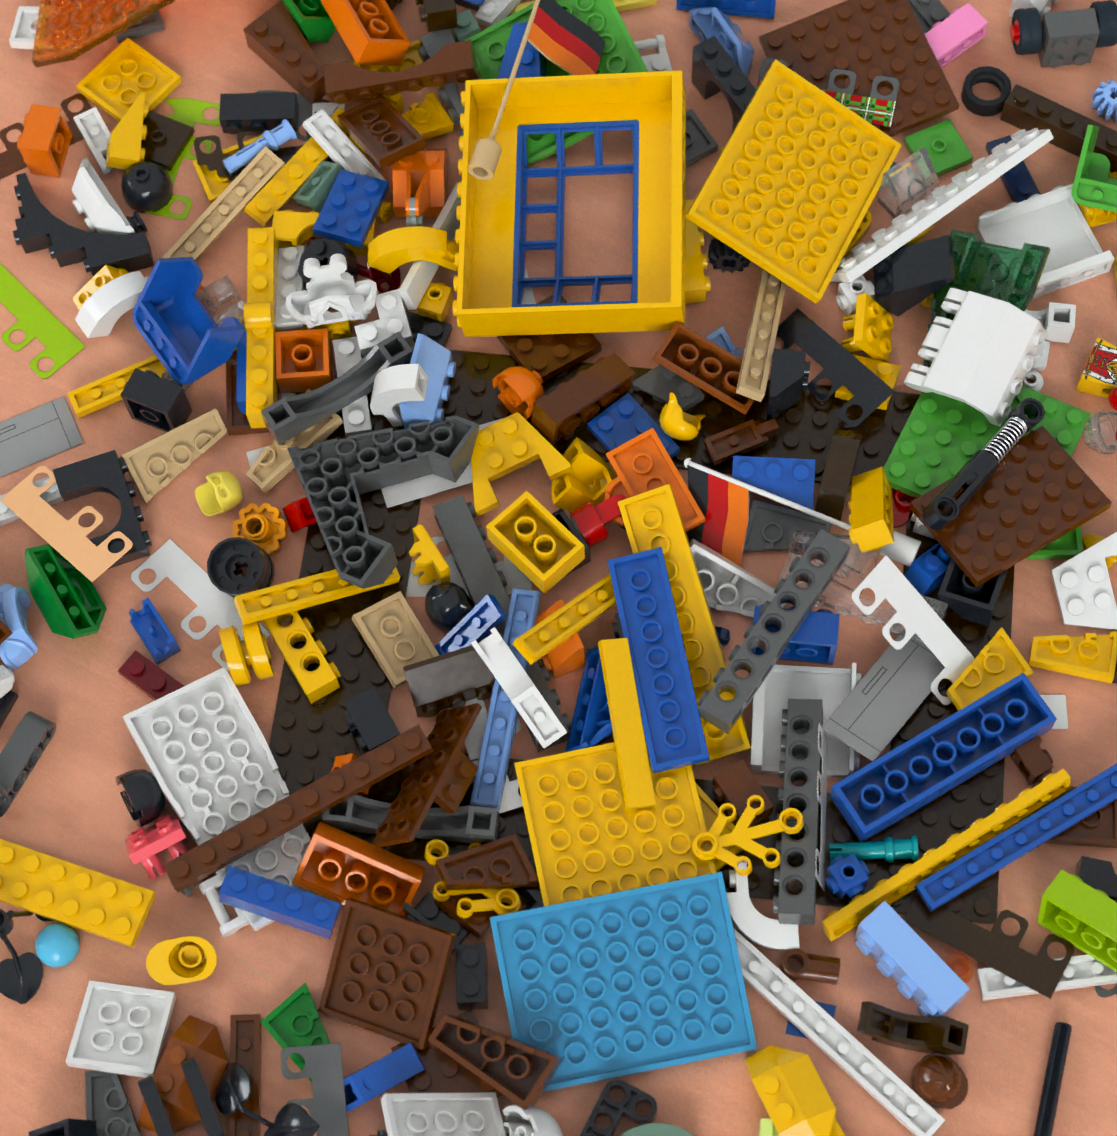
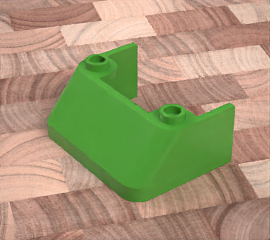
(1092, 180)

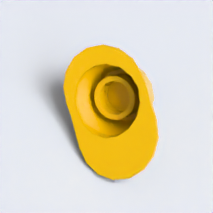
(181, 960)

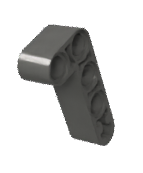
(22, 754)

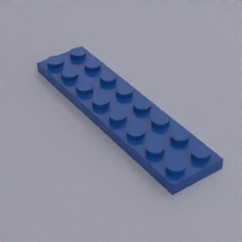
(658, 660)

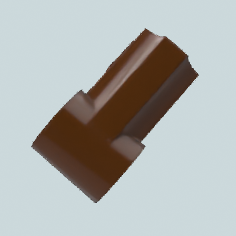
(813, 967)

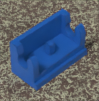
(154, 632)

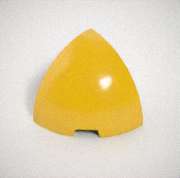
(585, 482)

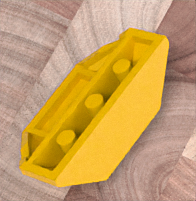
(792, 1092)

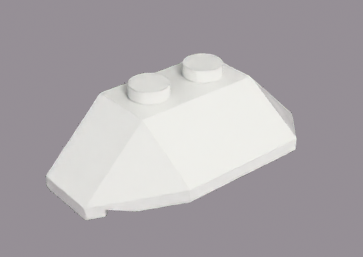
(97, 203)

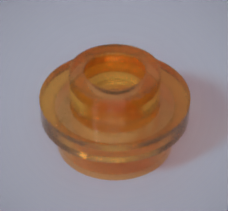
(965, 963)

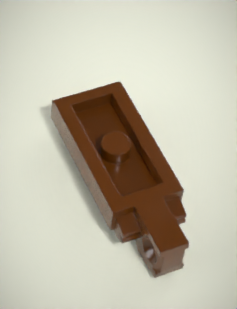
(740, 439)

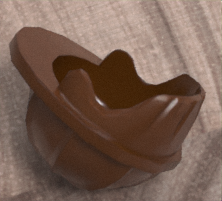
(939, 1081)

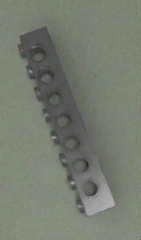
(725, 713)
(801, 907)

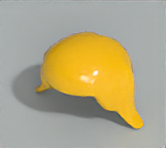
(678, 423)

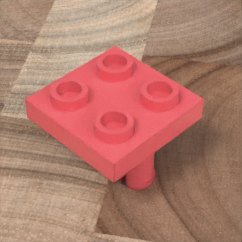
(146, 843)

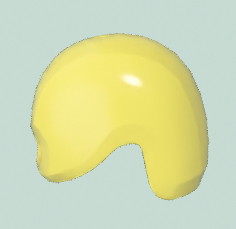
(219, 493)

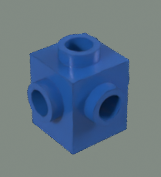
(844, 885)

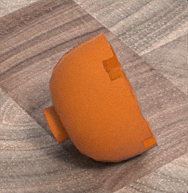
(519, 389)

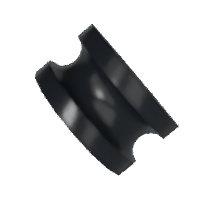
(137, 222)

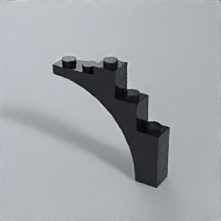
(69, 245)

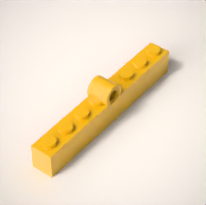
(260, 323)

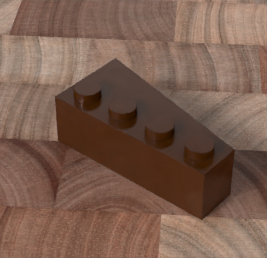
(287, 52)
(580, 398)
(500, 1060)

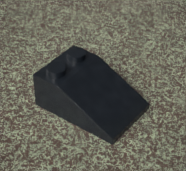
(913, 274)

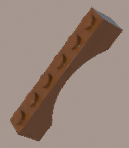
(450, 64)

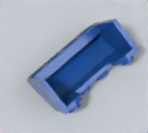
(179, 324)

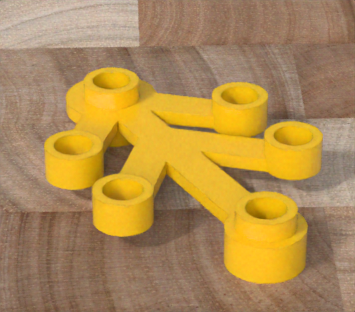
(743, 836)
(495, 896)

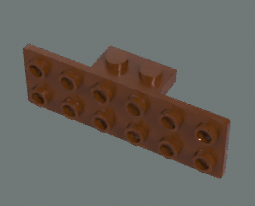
(436, 777)

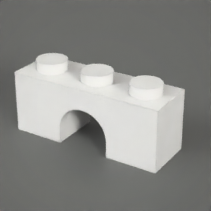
(1057, 321)

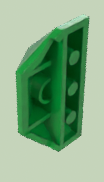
(63, 593)

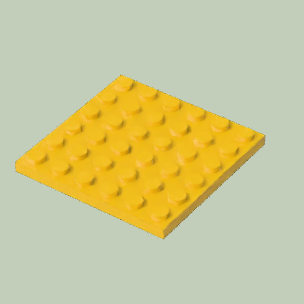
(587, 838)

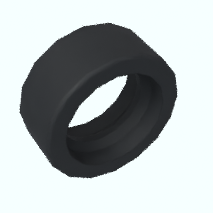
(990, 75)

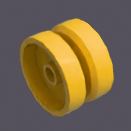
(250, 651)

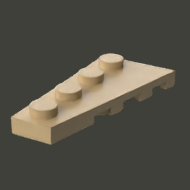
(164, 457)
(276, 461)

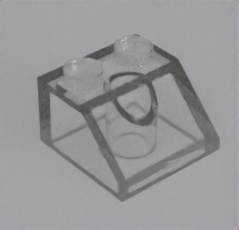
(908, 183)

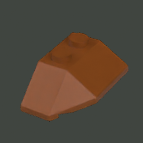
(191, 1039)

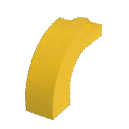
(411, 244)

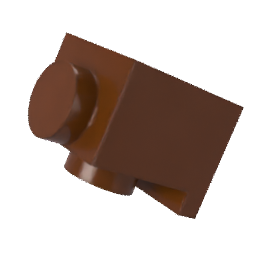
(1033, 761)

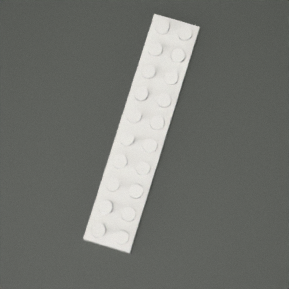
(944, 200)

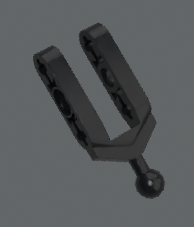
(200, 1096)

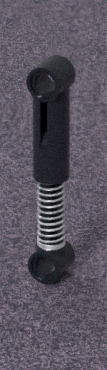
(982, 465)

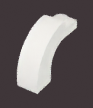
(109, 304)
(397, 385)
(752, 924)

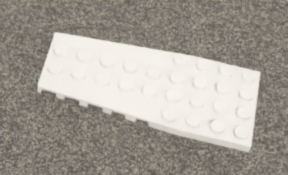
(217, 771)

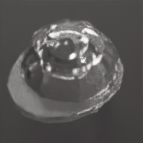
(1100, 432)

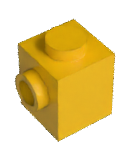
(436, 301)

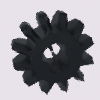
(725, 257)

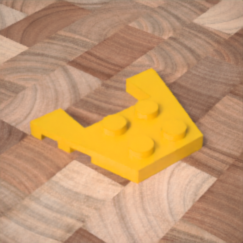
(504, 449)

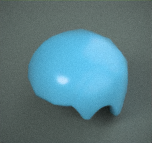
(57, 945)

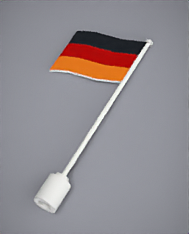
(726, 512)

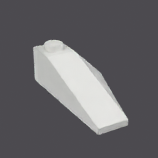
(727, 584)

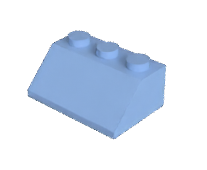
(439, 367)

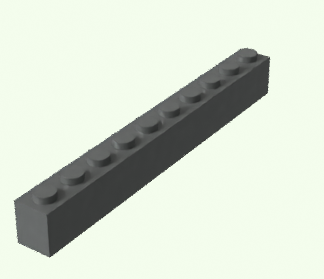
(481, 578)

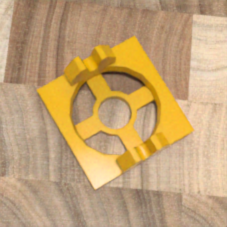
(430, 559)

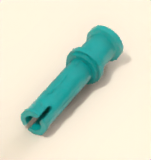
(888, 849)

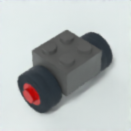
(1065, 35)

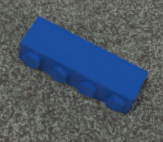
(279, 902)

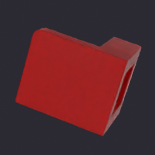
(299, 515)

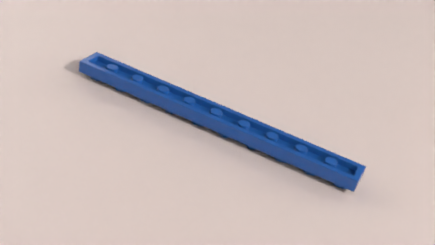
(1019, 840)

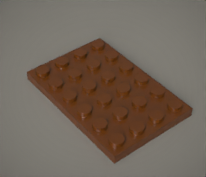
(1019, 509)

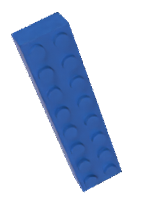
(942, 757)

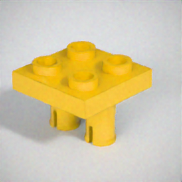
(871, 329)

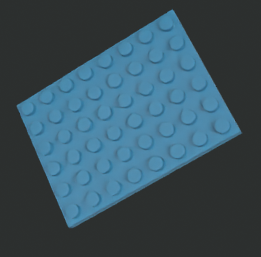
(626, 979)

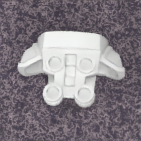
(331, 288)

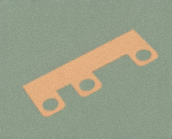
(63, 535)

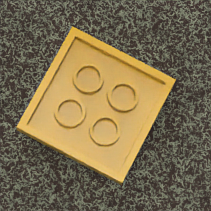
(126, 74)

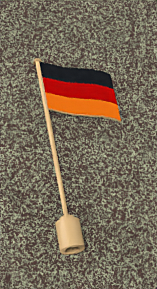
(562, 41)

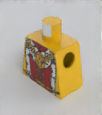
(1100, 370)

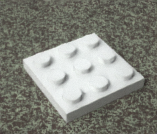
(121, 1029)

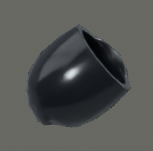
(446, 605)

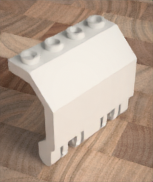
(978, 353)

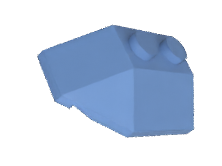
(713, 22)

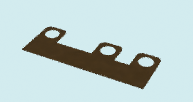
(994, 946)

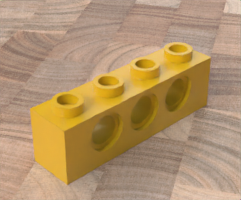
(314, 683)

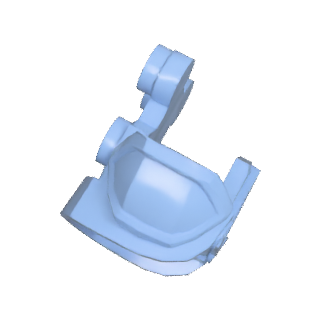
(13, 611)

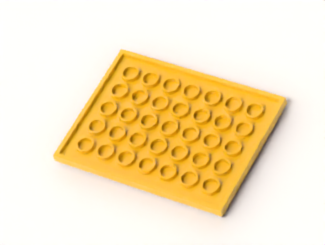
(794, 181)

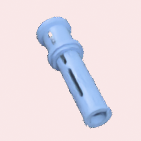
(271, 139)

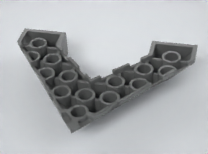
(342, 469)

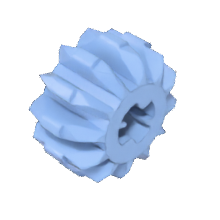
(1106, 100)

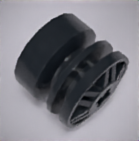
(226, 566)

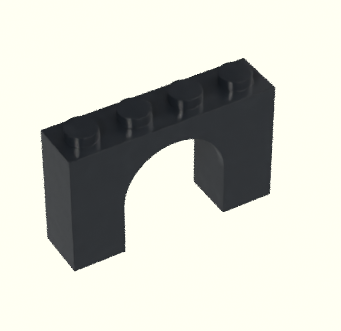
(716, 72)
(107, 475)

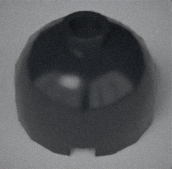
(146, 187)
(141, 795)

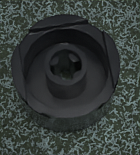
(322, 250)

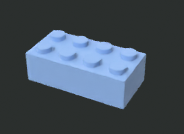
(909, 962)

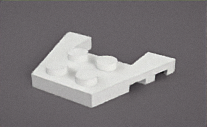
(1086, 589)

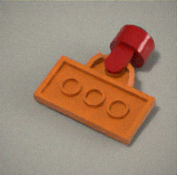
(640, 467)

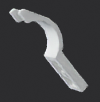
(520, 688)

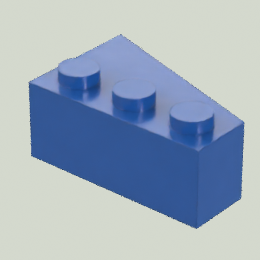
(532, 61)
(780, 476)

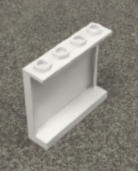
(1050, 222)
(799, 682)

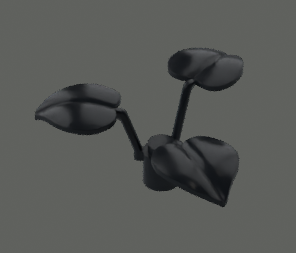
(23, 974)
(236, 1088)

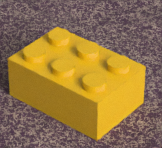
(535, 542)

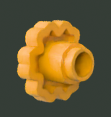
(272, 531)

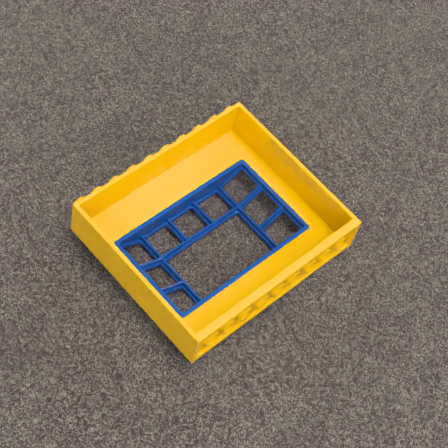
(496, 209)

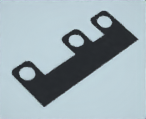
(838, 366)

